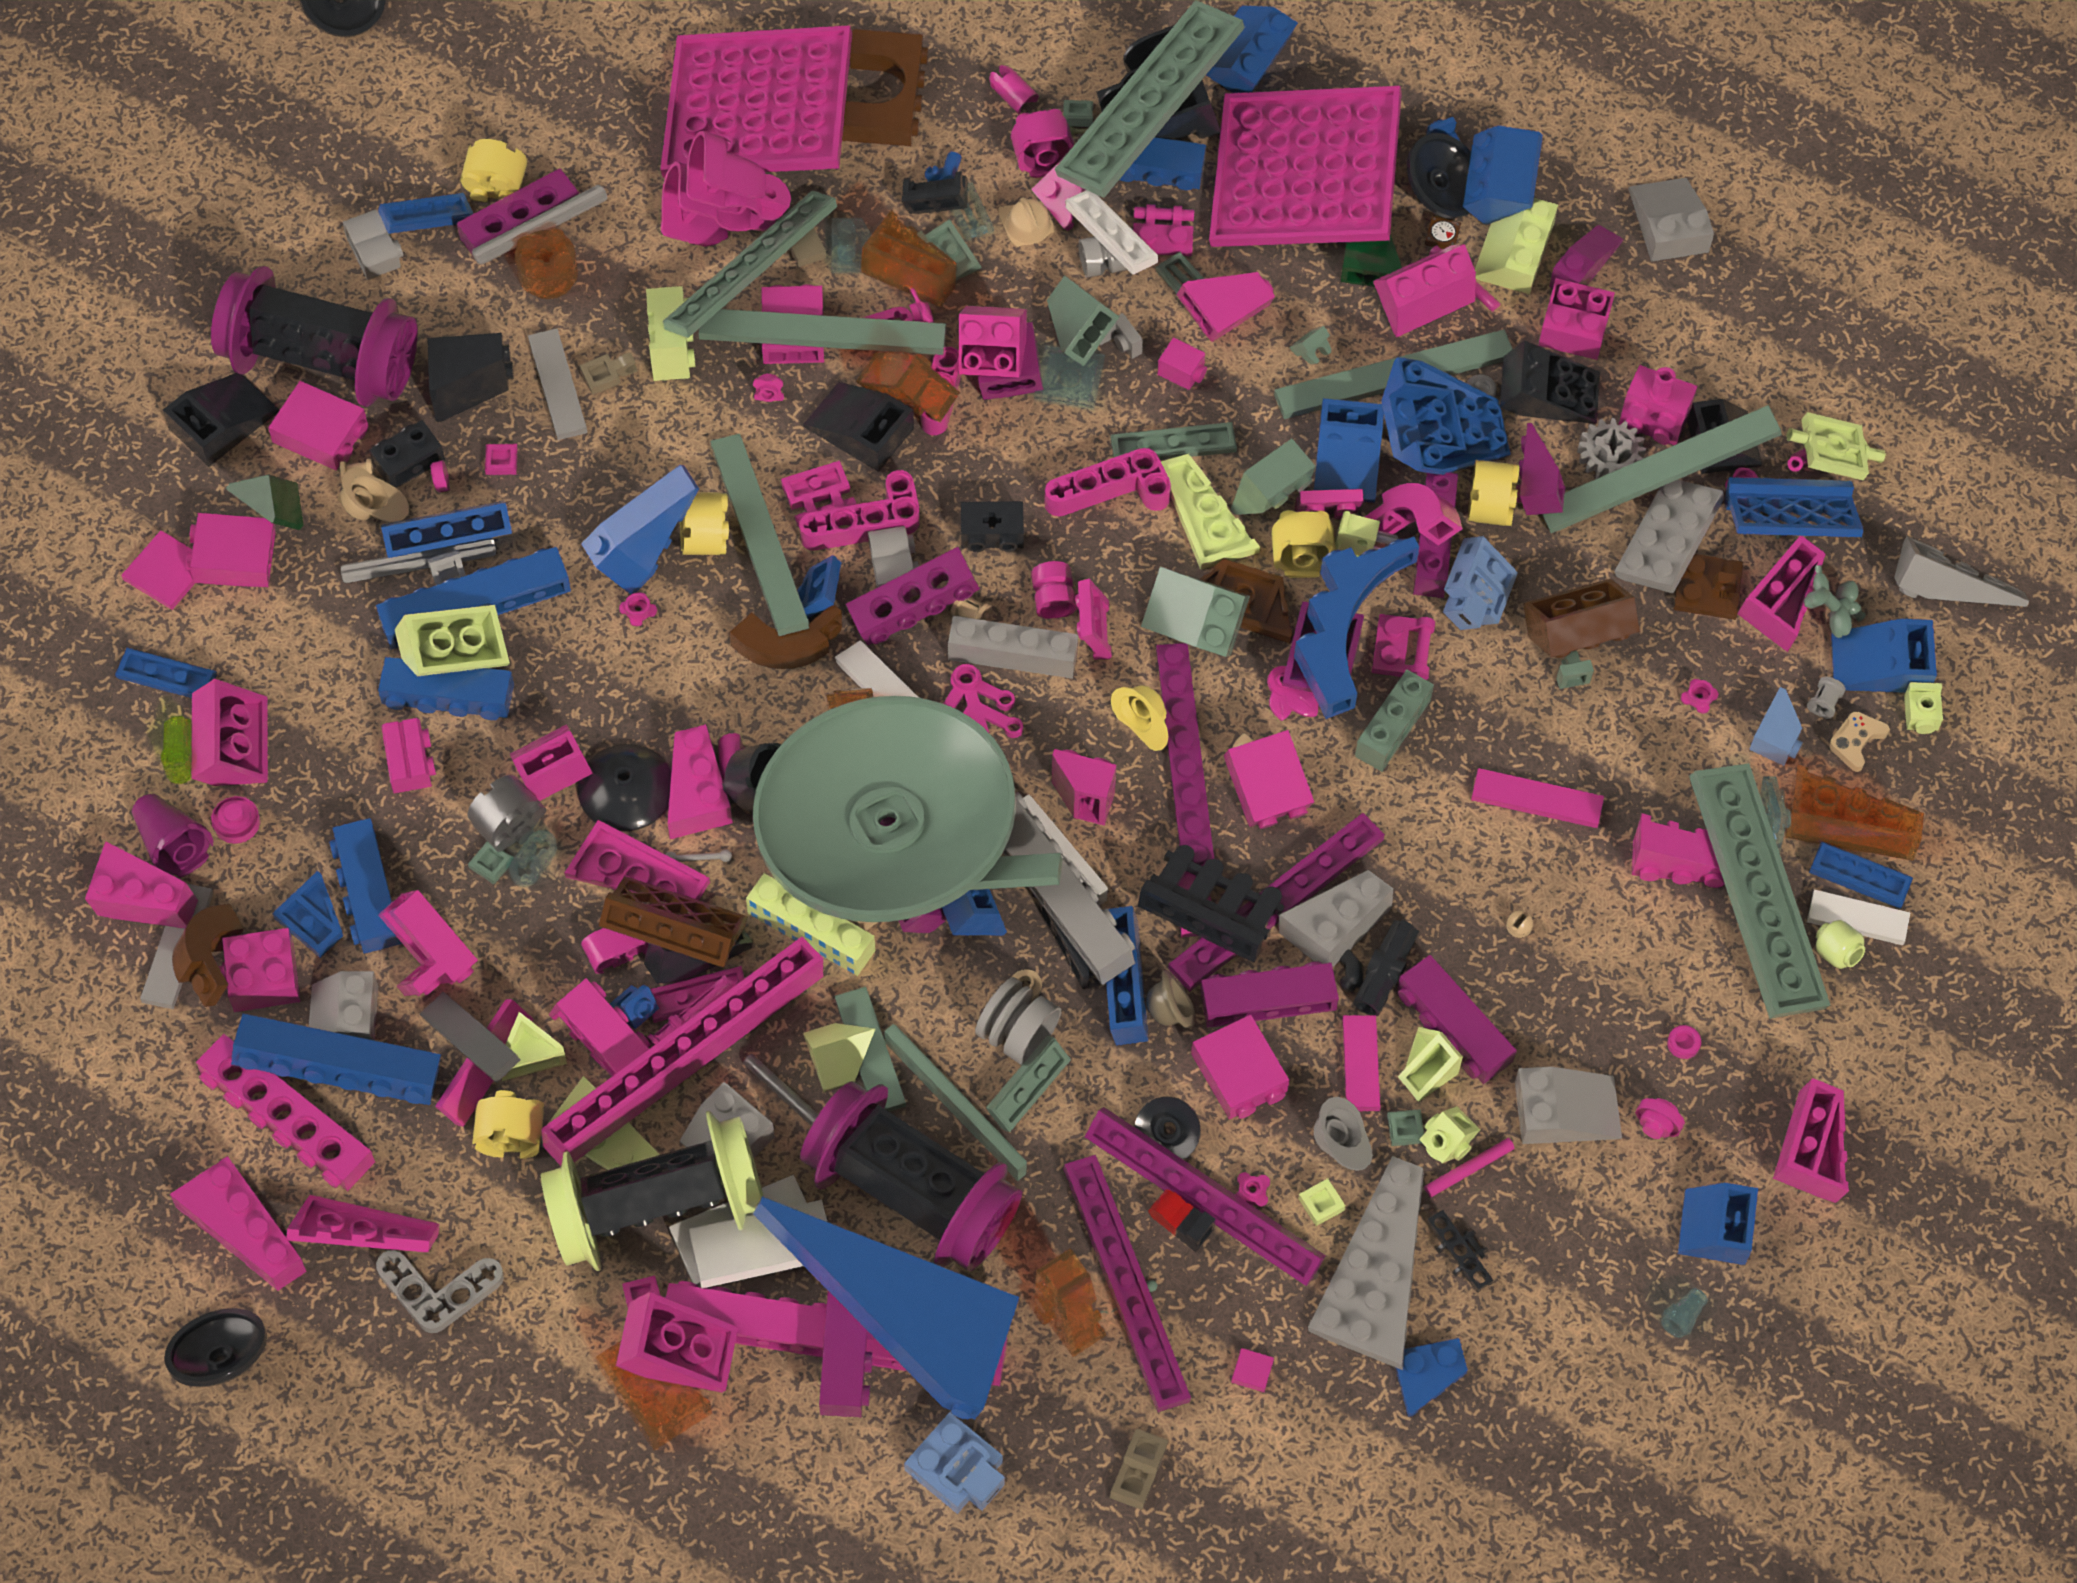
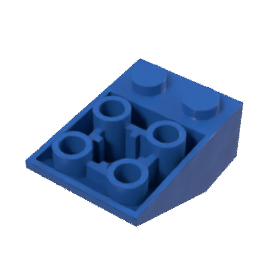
(1349, 447)
(1885, 656)

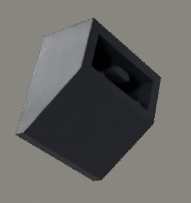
(1714, 413)

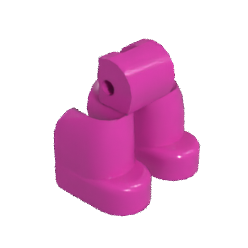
(718, 194)

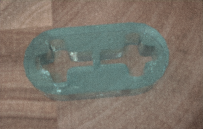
(527, 854)

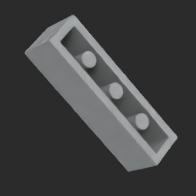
(1013, 647)

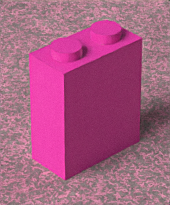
(794, 300)
(318, 425)
(231, 550)
(1269, 780)
(1240, 1068)

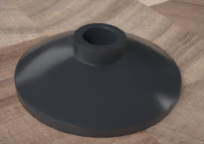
(1164, 1109)

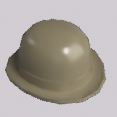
(1170, 1003)

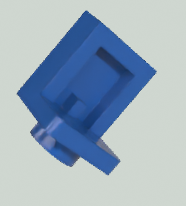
(636, 1004)

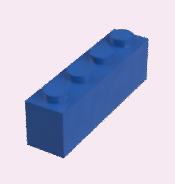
(1169, 164)
(446, 529)
(460, 693)
(365, 882)
(1126, 989)

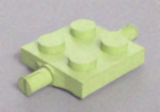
(1835, 446)

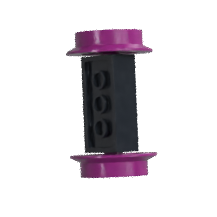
(269, 322)
(911, 1174)

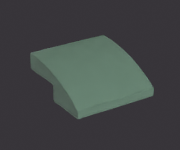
(951, 243)

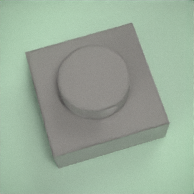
(446, 567)

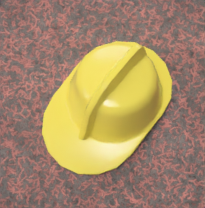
(1143, 712)

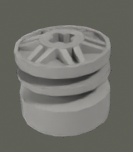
(1014, 1019)

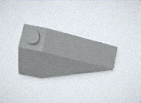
(1928, 573)

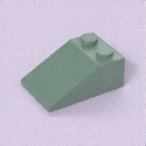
(1273, 479)
(1195, 612)

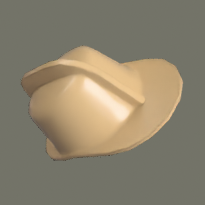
(1026, 222)
(370, 497)

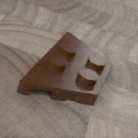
(1267, 604)

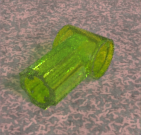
(177, 749)

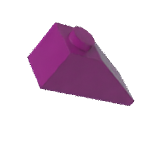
(1586, 256)

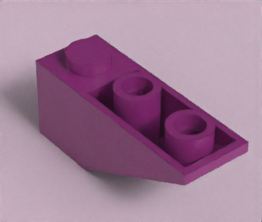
(1541, 481)

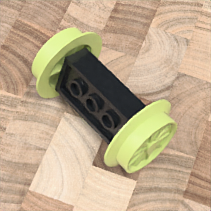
(650, 1190)

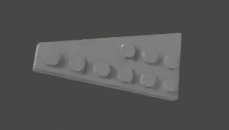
(1373, 1282)

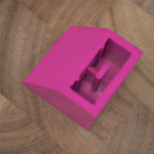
(1576, 319)
(992, 341)
(551, 763)
(1084, 784)

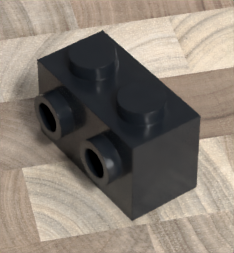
(406, 454)

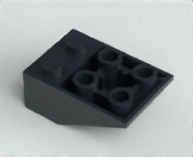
(1548, 385)
(218, 416)
(862, 423)

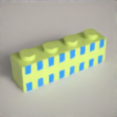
(828, 935)

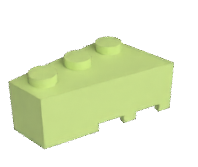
(667, 349)

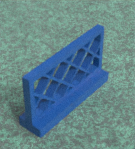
(1803, 497)

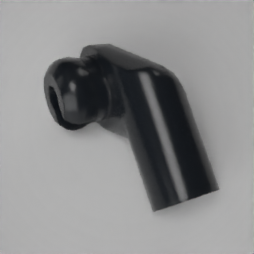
(1353, 971)

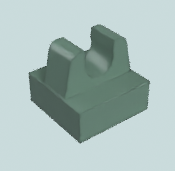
(1310, 342)
(1574, 671)

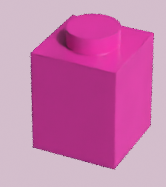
(1182, 364)

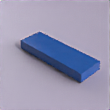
(163, 673)

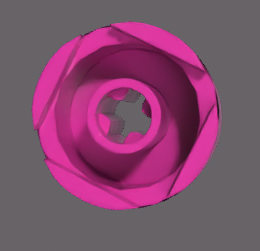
(1041, 141)

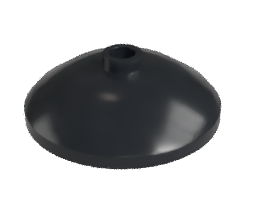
(345, 17)
(1439, 174)
(627, 803)
(215, 1347)

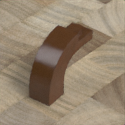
(764, 646)
(193, 951)

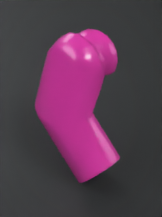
(1797, 460)

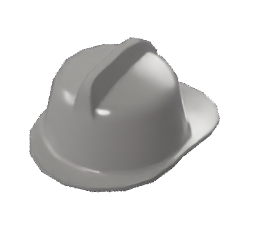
(1342, 1134)

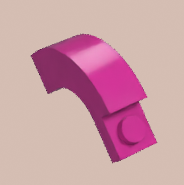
(1416, 502)

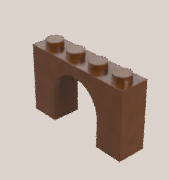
(892, 120)

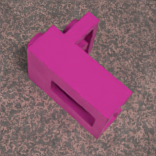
(430, 941)

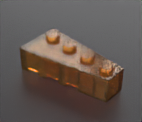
(1851, 818)

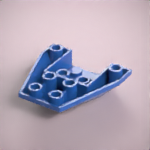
(1440, 420)

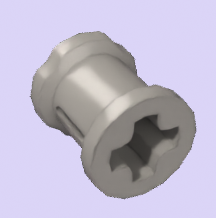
(1826, 697)

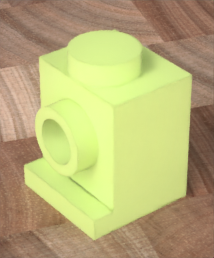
(1923, 707)

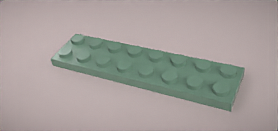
(1149, 98)
(1759, 891)

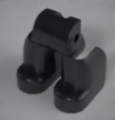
(1191, 117)

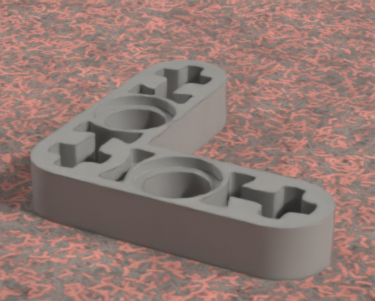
(429, 1299)

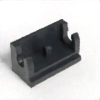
(935, 195)

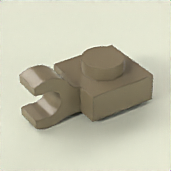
(604, 373)

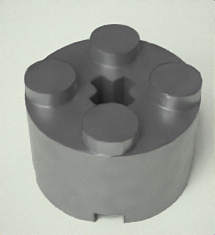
(506, 813)

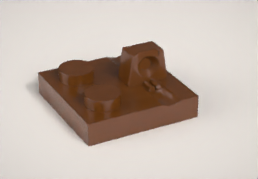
(1710, 587)

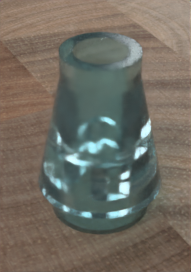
(1682, 1315)

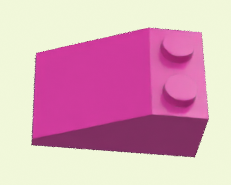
(676, 1344)

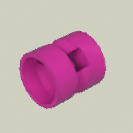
(1053, 590)

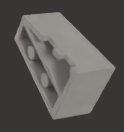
(1337, 917)

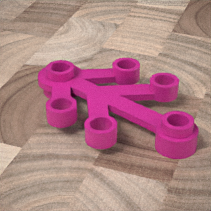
(977, 710)

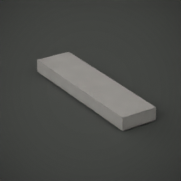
(557, 384)
(161, 984)

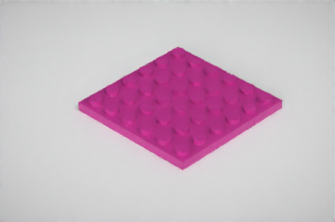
(763, 91)
(1306, 166)

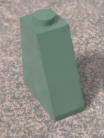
(1079, 320)

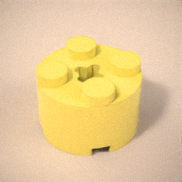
(492, 170)
(1493, 493)
(705, 526)
(1302, 542)
(508, 1125)

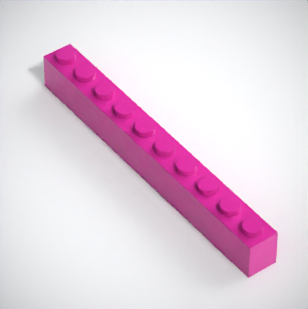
(683, 1052)
(777, 1323)

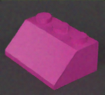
(1427, 289)
(229, 735)

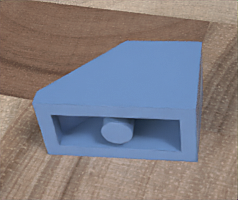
(1778, 731)

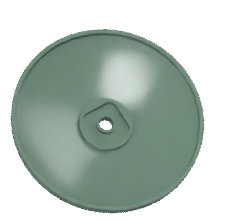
(877, 761)

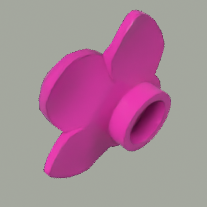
(920, 310)
(1288, 699)

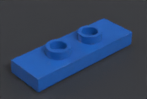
(424, 213)
(1861, 875)

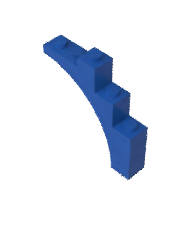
(1350, 582)

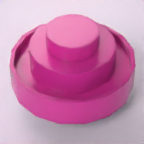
(235, 819)
(1659, 1118)

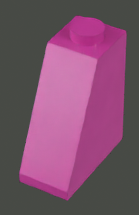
(1225, 301)

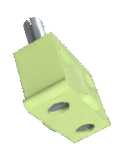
(1360, 534)

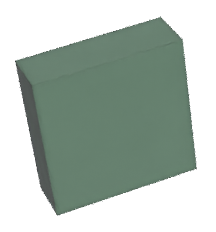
(1078, 112)
(490, 863)
(1405, 1127)

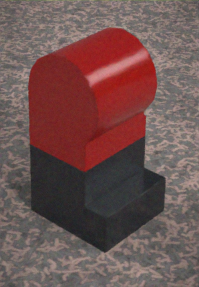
(1182, 1219)

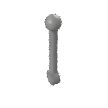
(725, 855)

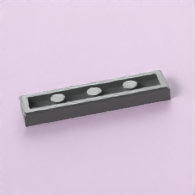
(470, 1037)

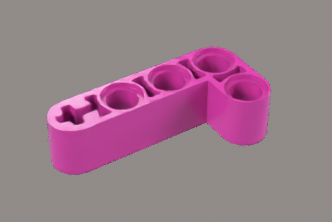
(1067, 496)
(859, 517)

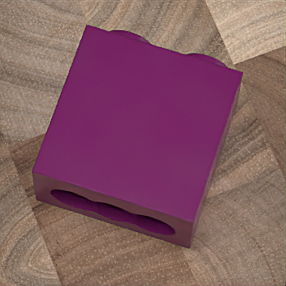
(1029, 380)

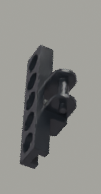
(1458, 1240)

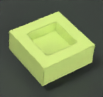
(1321, 1202)

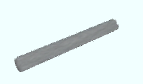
(544, 221)
(415, 561)

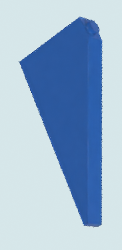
(924, 1315)

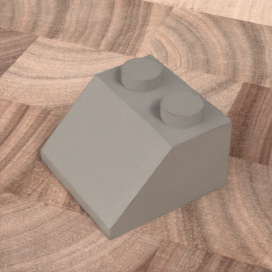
(345, 1004)
(725, 1105)

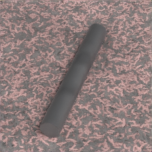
(780, 1089)

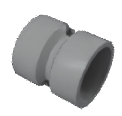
(1097, 258)

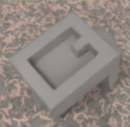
(1125, 337)

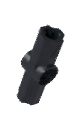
(1386, 967)

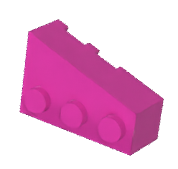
(1778, 600)
(696, 785)
(1674, 854)
(138, 891)
(600, 1027)
(1814, 1143)

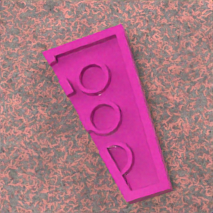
(611, 855)
(354, 1225)

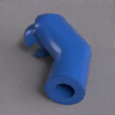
(948, 171)

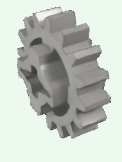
(1596, 451)

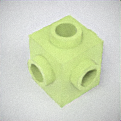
(1449, 1135)

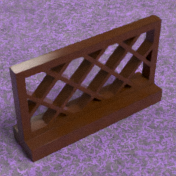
(661, 927)

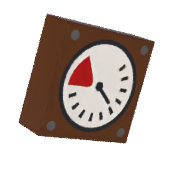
(1442, 232)

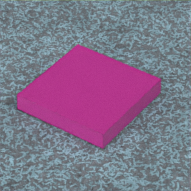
(161, 570)

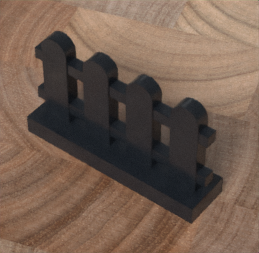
(1207, 919)

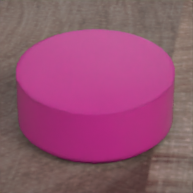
(440, 476)
(1684, 1042)

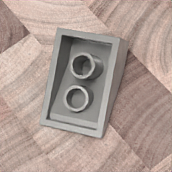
(1672, 219)
(1566, 1105)

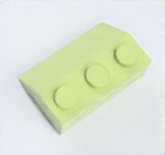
(1517, 247)
(452, 640)

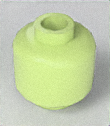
(1840, 944)

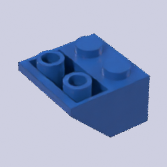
(974, 914)
(1718, 1222)

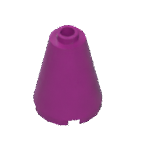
(170, 836)

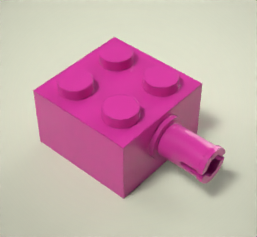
(1658, 404)
(260, 969)

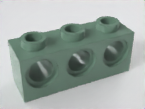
(1394, 720)

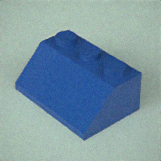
(1254, 49)
(1502, 173)

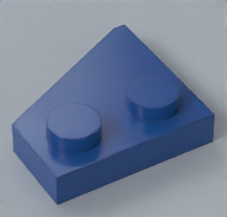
(820, 586)
(311, 916)
(1429, 1372)

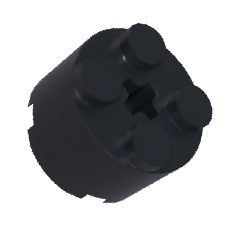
(745, 771)

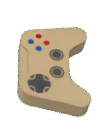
(1853, 737)

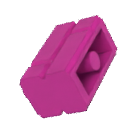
(406, 755)

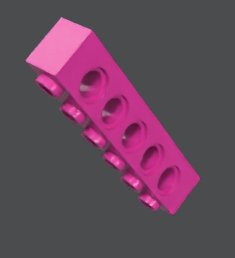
(304, 1116)

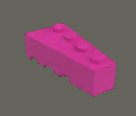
(235, 1217)

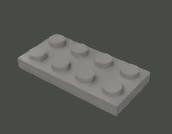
(1669, 535)

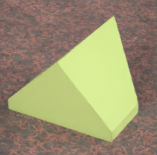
(533, 1047)
(838, 1052)
(1430, 1063)

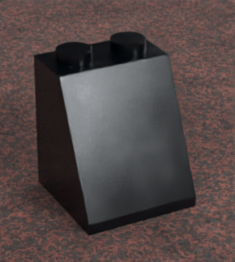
(467, 371)

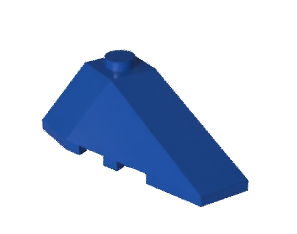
(635, 535)

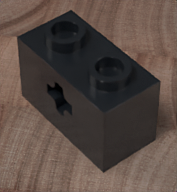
(1003, 515)

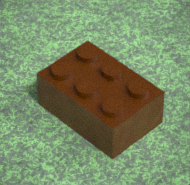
(1581, 618)

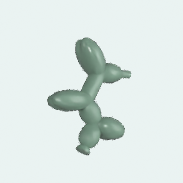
(1841, 606)

